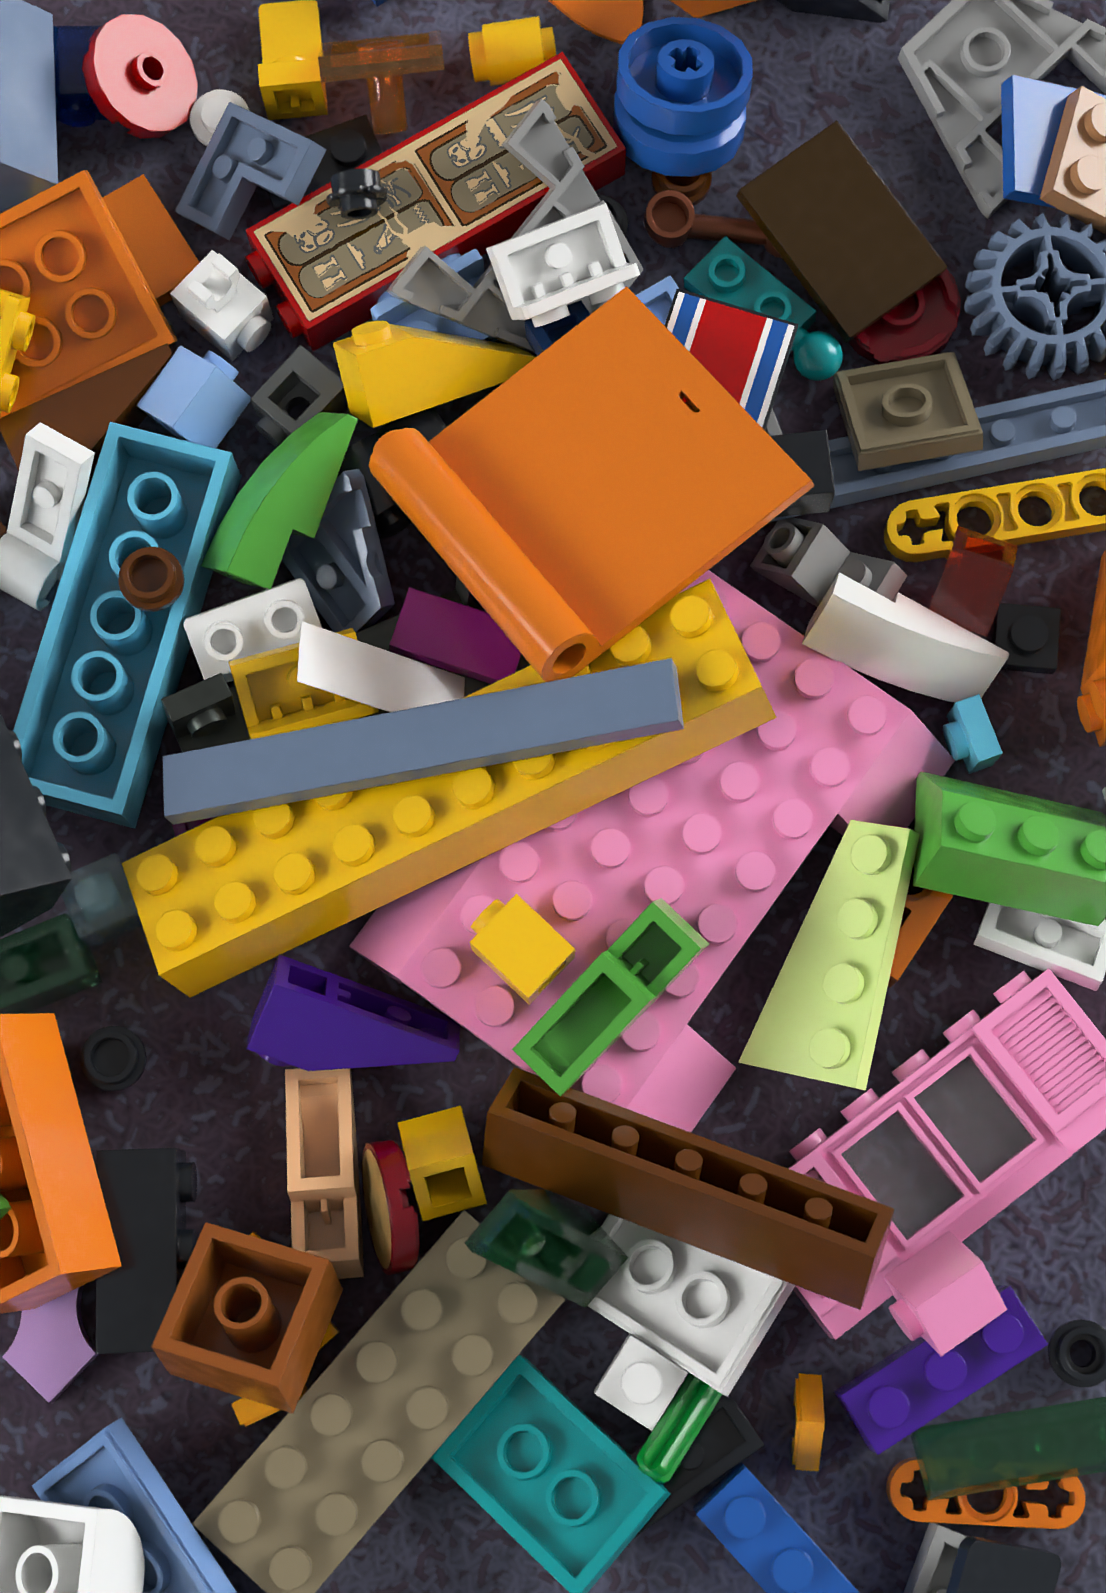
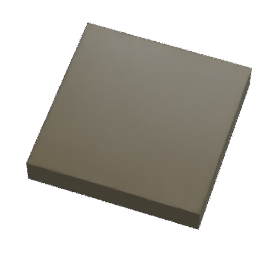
(907, 411)

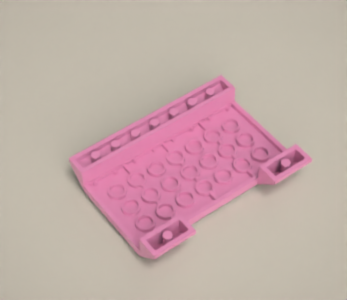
(702, 836)

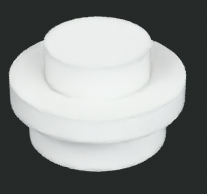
(209, 110)

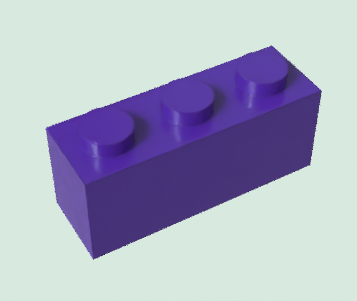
(921, 1385)

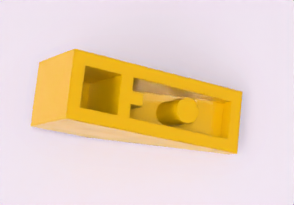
(405, 369)

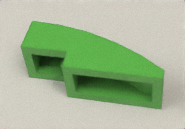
(280, 501)
(610, 996)

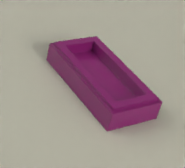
(453, 638)

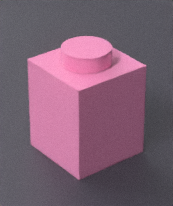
(943, 1294)

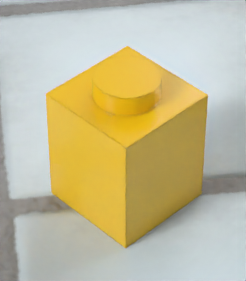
(520, 947)
(441, 1163)

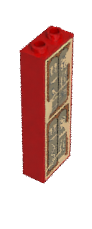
(444, 191)

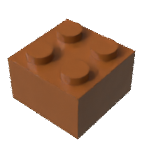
(248, 1317)

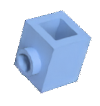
(195, 397)

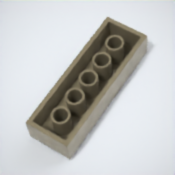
(375, 1415)

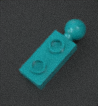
(739, 280)

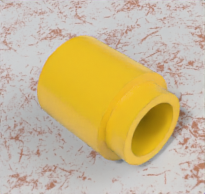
(509, 49)

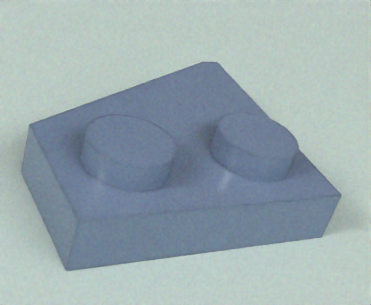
(344, 560)

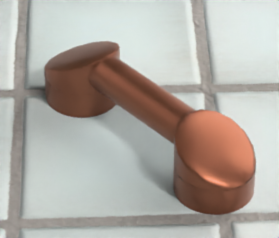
(673, 224)

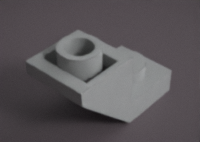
(809, 557)

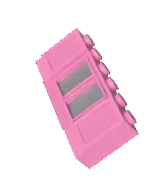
(965, 1127)

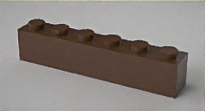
(687, 1187)

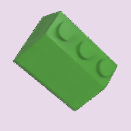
(1010, 849)

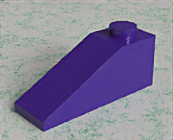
(336, 1023)

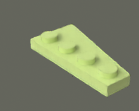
(837, 973)

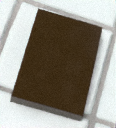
(841, 231)

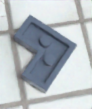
(241, 156)

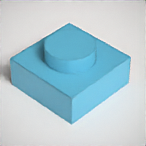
(971, 735)

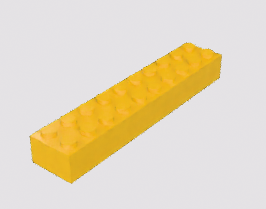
(304, 867)

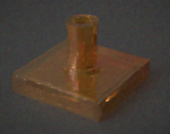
(383, 64)

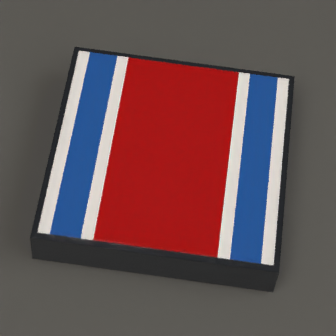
(736, 347)

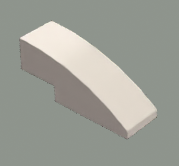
(902, 643)

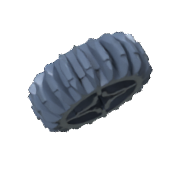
(1000, 307)

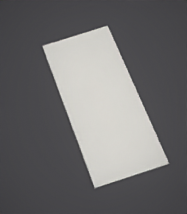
(371, 673)

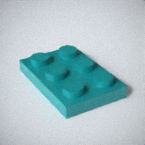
(550, 1476)

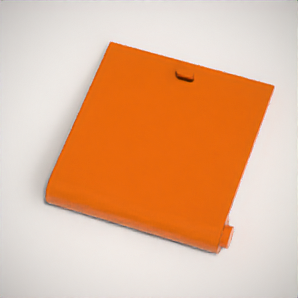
(590, 486)

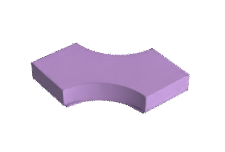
(52, 1345)

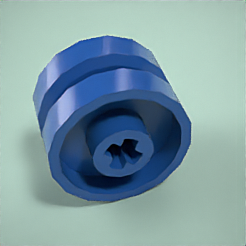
(682, 96)

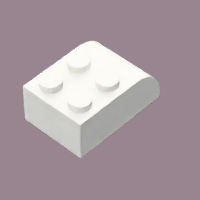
(67, 1549)

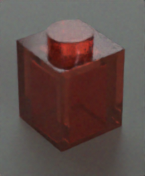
(973, 580)

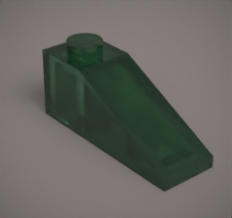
(549, 1244)

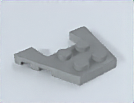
(966, 56)
(442, 291)

